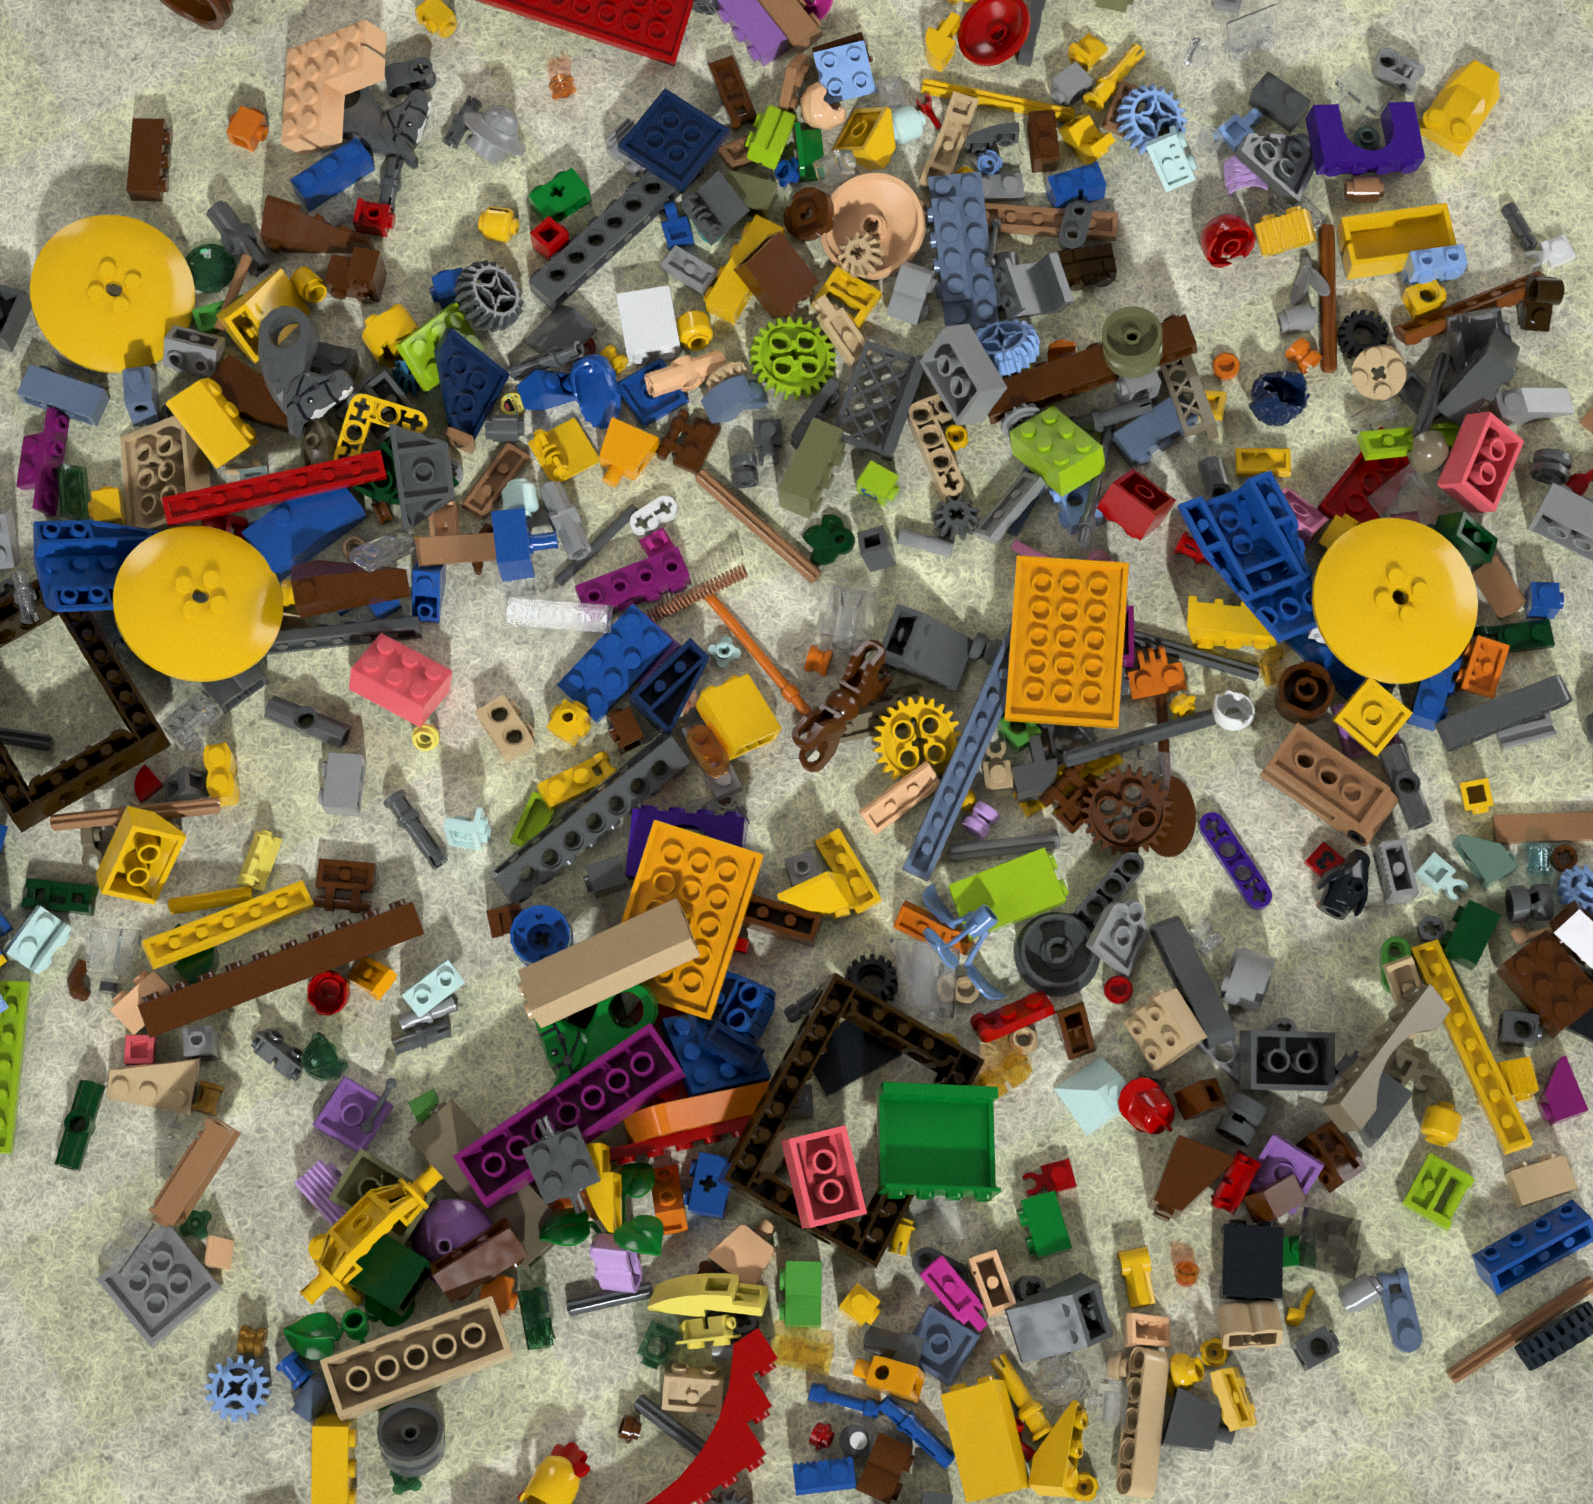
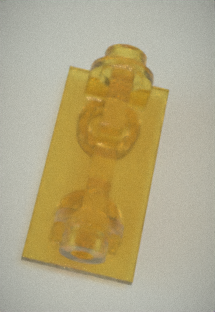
(1011, 1070)

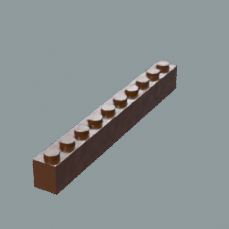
(279, 969)

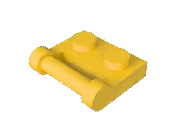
(852, 293)

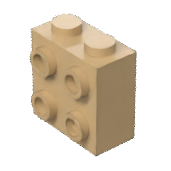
(1164, 1028)

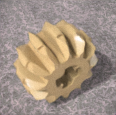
(852, 251)

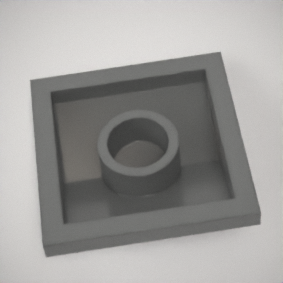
(560, 329)

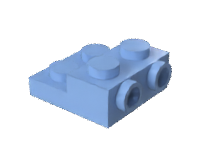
(1434, 263)

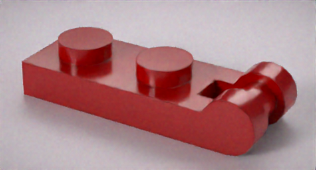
(1012, 1016)

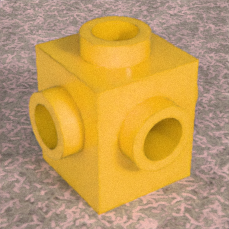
(569, 730)

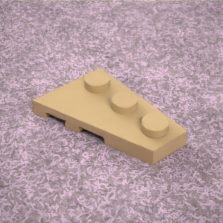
(156, 1085)

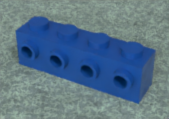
(1431, 696)
(1534, 1247)

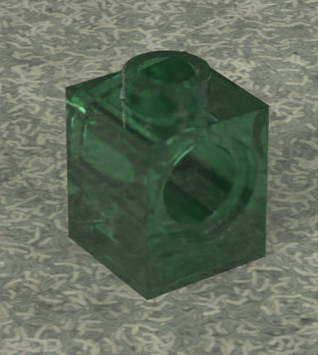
(657, 1332)

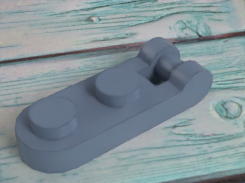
(1400, 1311)

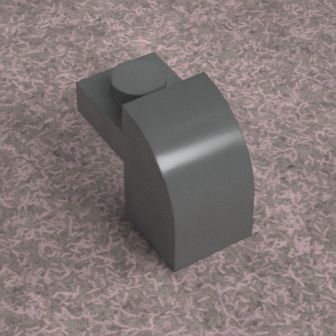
(1034, 778)

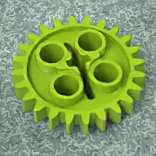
(792, 358)

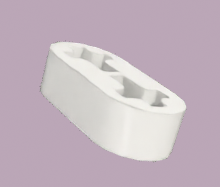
(657, 520)

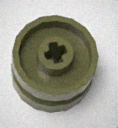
(1132, 342)

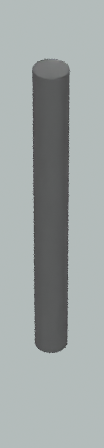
(596, 545)

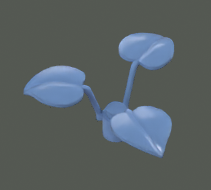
(976, 925)

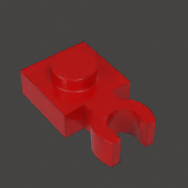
(1055, 1177)

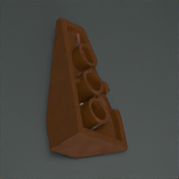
(295, 232)
(337, 586)

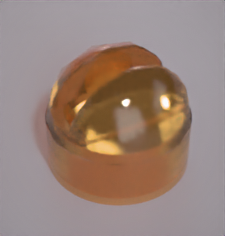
(1186, 1273)

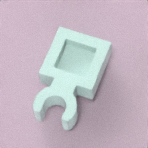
(1438, 874)

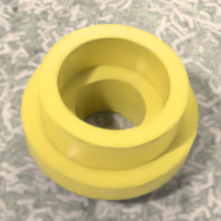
(423, 743)

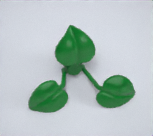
(641, 1235)
(315, 1333)

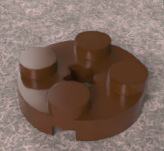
(821, 217)

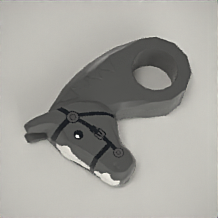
(391, 131)
(287, 372)

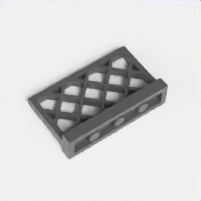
(900, 410)

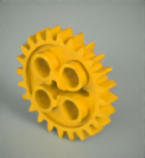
(892, 747)

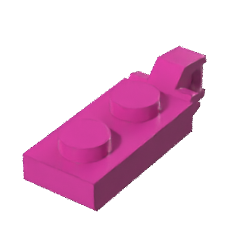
(954, 1292)

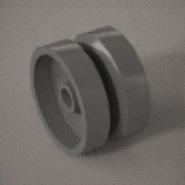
(411, 1437)

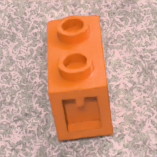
(669, 1200)

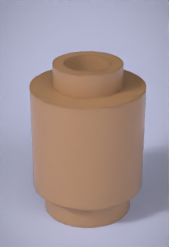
(1363, 189)

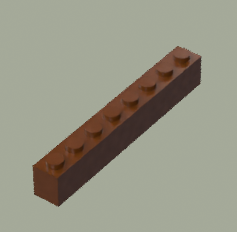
(1082, 371)

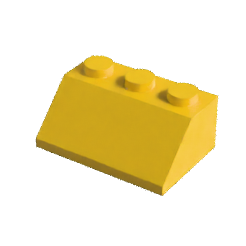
(213, 422)
(139, 856)

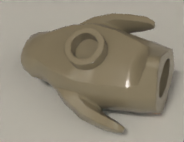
(320, 442)

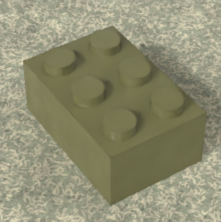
(812, 468)

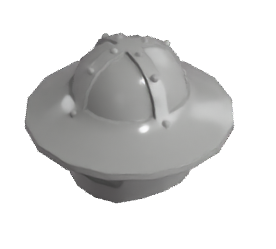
(494, 133)

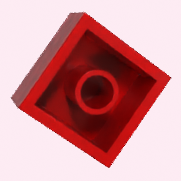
(1135, 504)

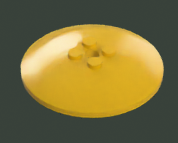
(104, 329)
(1368, 627)
(189, 637)

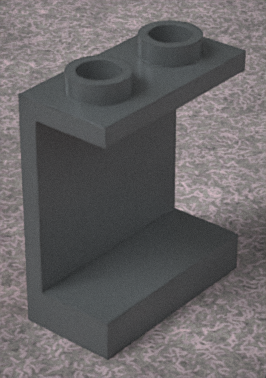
(1032, 287)

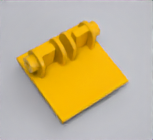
(563, 451)

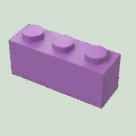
(755, 28)

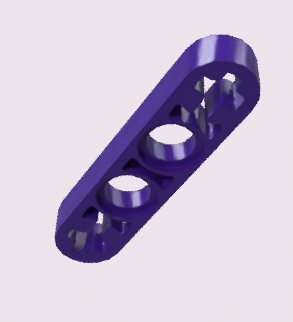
(1239, 859)

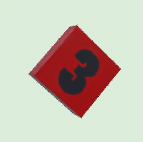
(1323, 859)

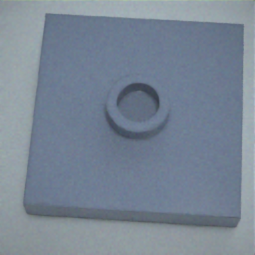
(946, 1344)

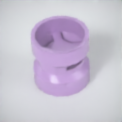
(980, 820)

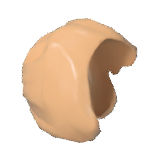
(818, 112)

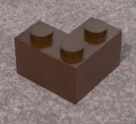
(356, 276)

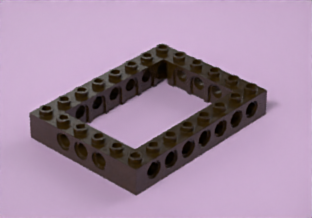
(98, 763)
(837, 999)

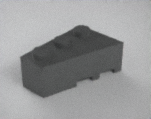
(1480, 379)

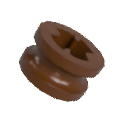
(382, 512)
(1558, 851)

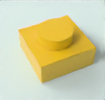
(1217, 402)

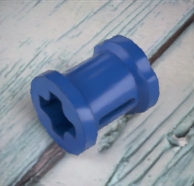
(295, 1370)

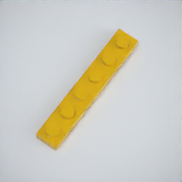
(227, 924)

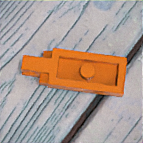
(914, 920)

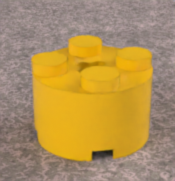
(386, 331)

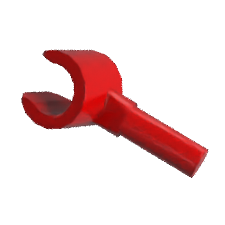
(927, 109)

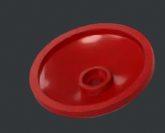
(988, 22)

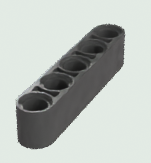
(1503, 713)
(1192, 980)

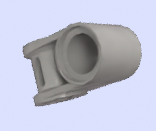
(1398, 71)

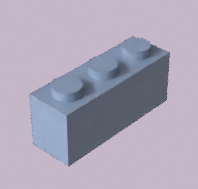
(65, 392)
(1150, 433)

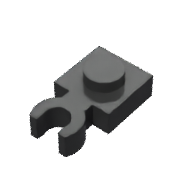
(767, 436)

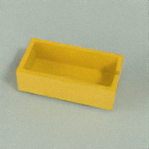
(1382, 240)

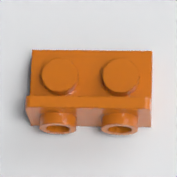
(1481, 667)

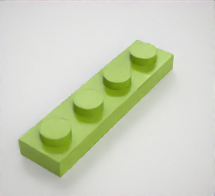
(1398, 441)

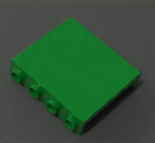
(936, 1141)

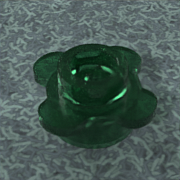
(199, 1230)
(400, 1485)

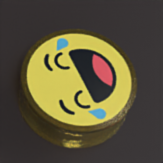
(511, 404)

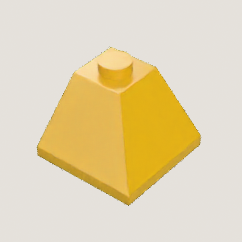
(869, 136)
(823, 894)

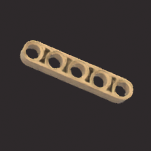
(1144, 1421)

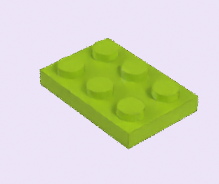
(419, 346)

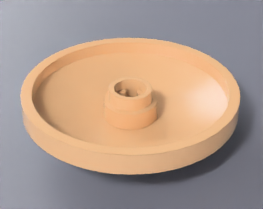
(885, 210)

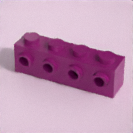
(637, 582)

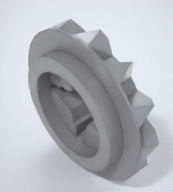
(1013, 417)

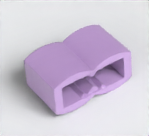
(615, 1267)

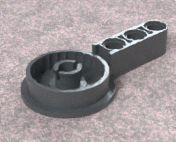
(1071, 932)

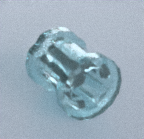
(1539, 859)

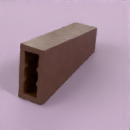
(249, 394)

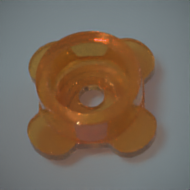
(562, 86)

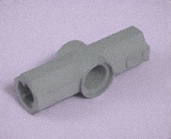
(565, 520)

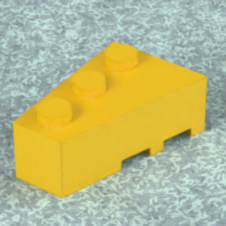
(1225, 626)
(333, 1460)

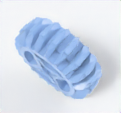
(1158, 107)
(1010, 345)

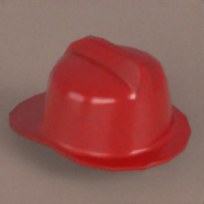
(1146, 1106)

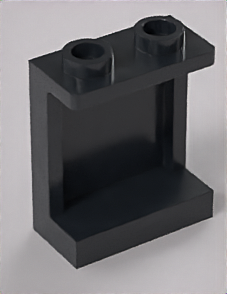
(1252, 1261)

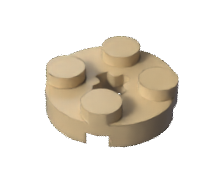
(1364, 377)

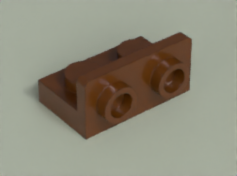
(1334, 1150)

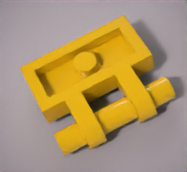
(1235, 1404)

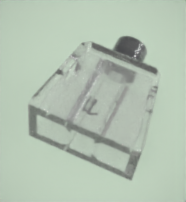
(112, 955)

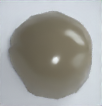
(1428, 452)

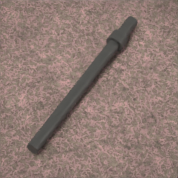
(1087, 520)

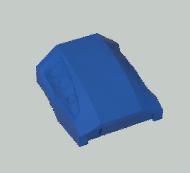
(746, 1001)

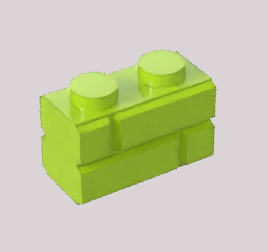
(771, 136)

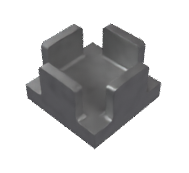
(1471, 331)

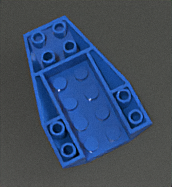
(81, 561)

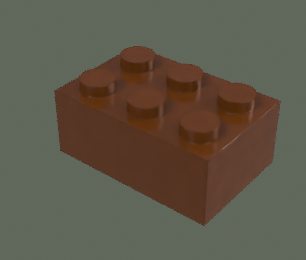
(1548, 983)

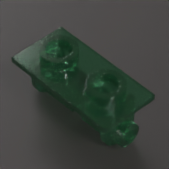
(536, 1326)

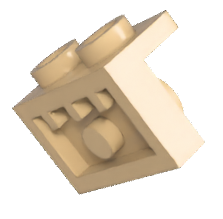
(693, 1388)

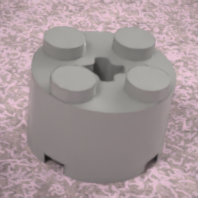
(1248, 979)

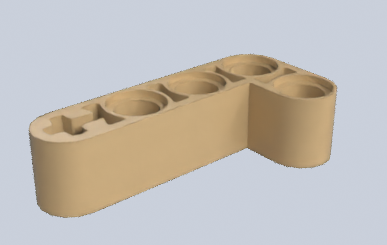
(940, 450)

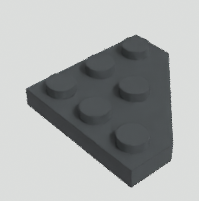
(1279, 161)

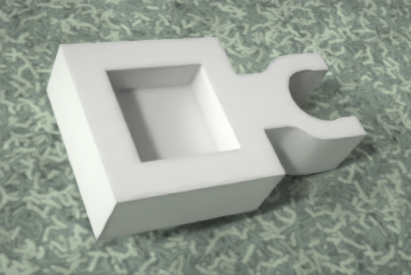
(1553, 251)

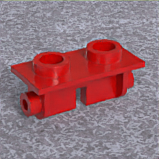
(1235, 1183)

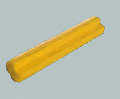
(209, 900)

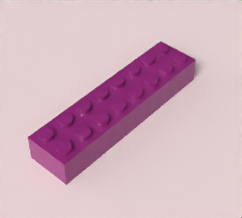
(591, 1098)

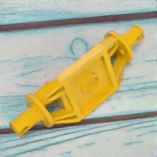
(363, 1226)

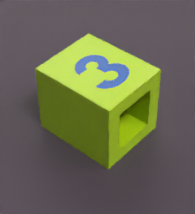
(878, 484)

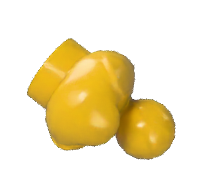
(1184, 1372)

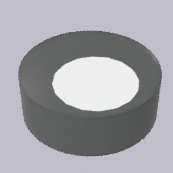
(854, 1440)

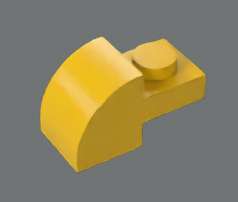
(940, 42)

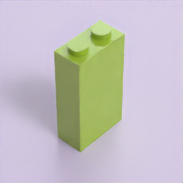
(1012, 890)

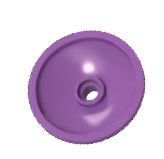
(451, 1222)

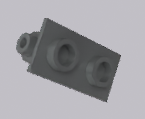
(271, 1045)

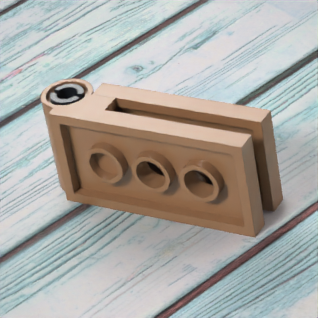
(1349, 801)

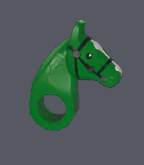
(573, 1047)

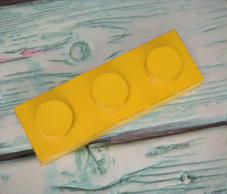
(842, 860)

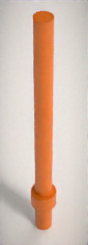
(789, 691)

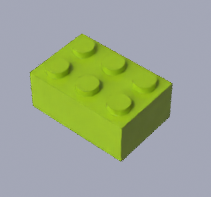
(1057, 450)

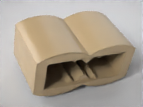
(1249, 1325)

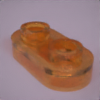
(708, 753)

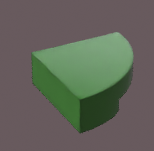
(423, 1105)

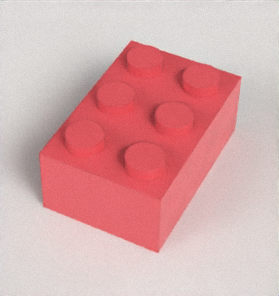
(1480, 462)
(400, 680)
(824, 1177)

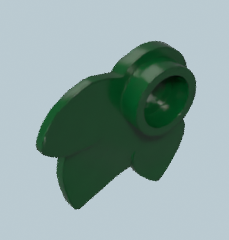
(825, 538)

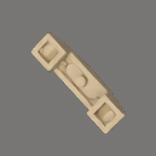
(951, 137)

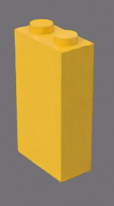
(985, 1439)

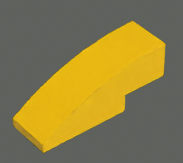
(606, 1194)

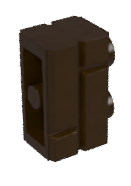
(1089, 266)

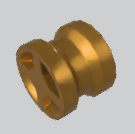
(252, 1341)

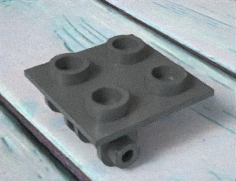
(714, 207)

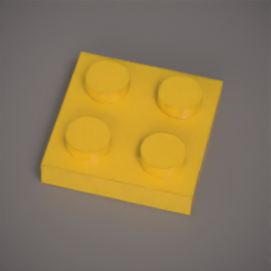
(1372, 716)

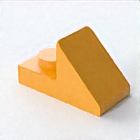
(372, 977)

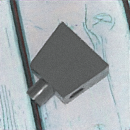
(1194, 1424)

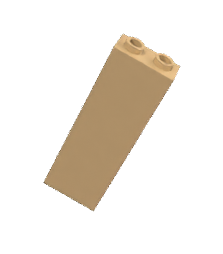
(607, 963)

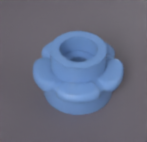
(985, 167)

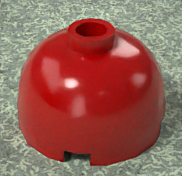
(1227, 236)

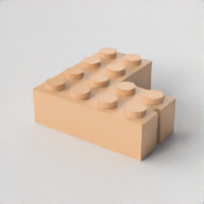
(321, 76)

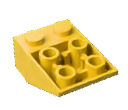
(244, 316)

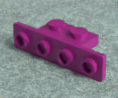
(39, 461)

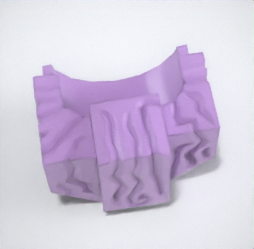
(1240, 176)

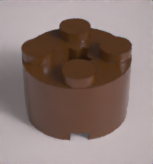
(1309, 678)

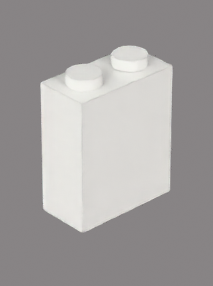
(648, 324)

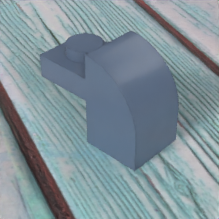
(732, 397)

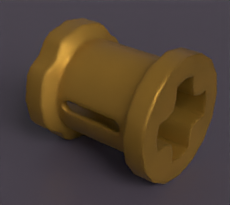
(208, 1098)

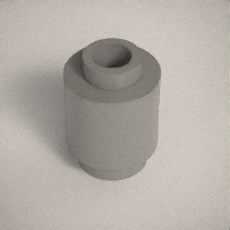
(1297, 319)
(1361, 1292)

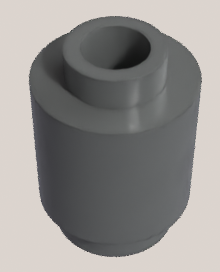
(504, 428)

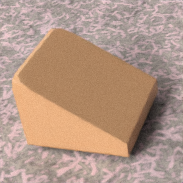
(219, 1253)

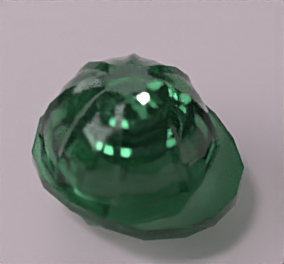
(321, 1060)

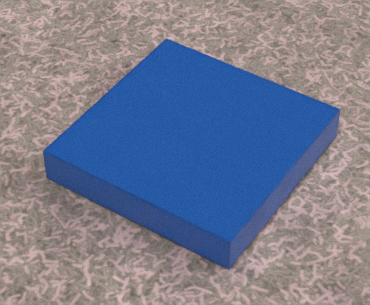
(645, 406)

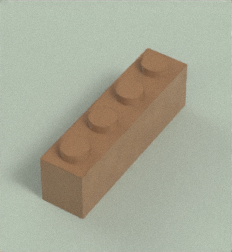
(794, 22)

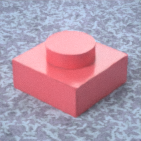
(140, 1050)

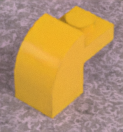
(1084, 139)

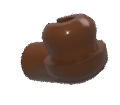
(75, 981)

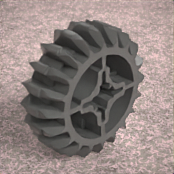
(483, 299)

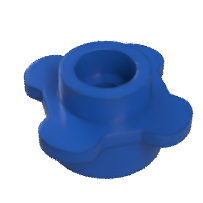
(787, 171)

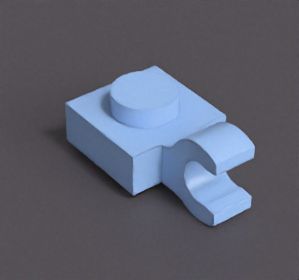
(1238, 128)

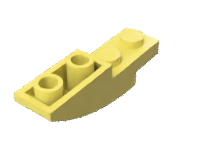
(708, 1291)

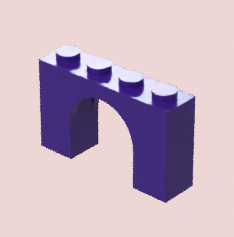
(1337, 155)
(727, 828)

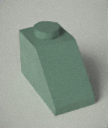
(1485, 859)

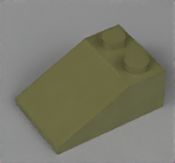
(369, 1173)

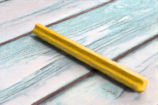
(996, 100)

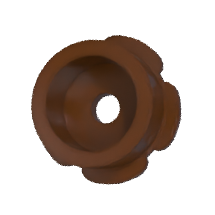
(629, 1428)

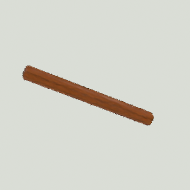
(1328, 321)

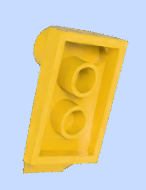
(1461, 107)

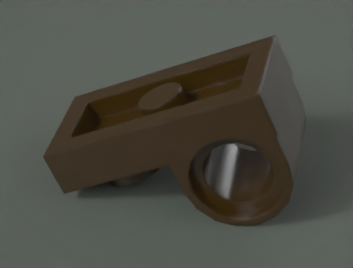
(1539, 298)

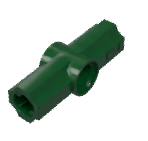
(75, 1144)

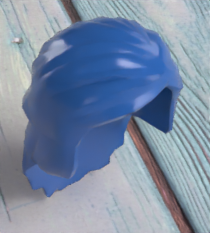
(596, 389)

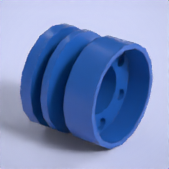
(533, 923)

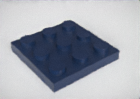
(673, 140)

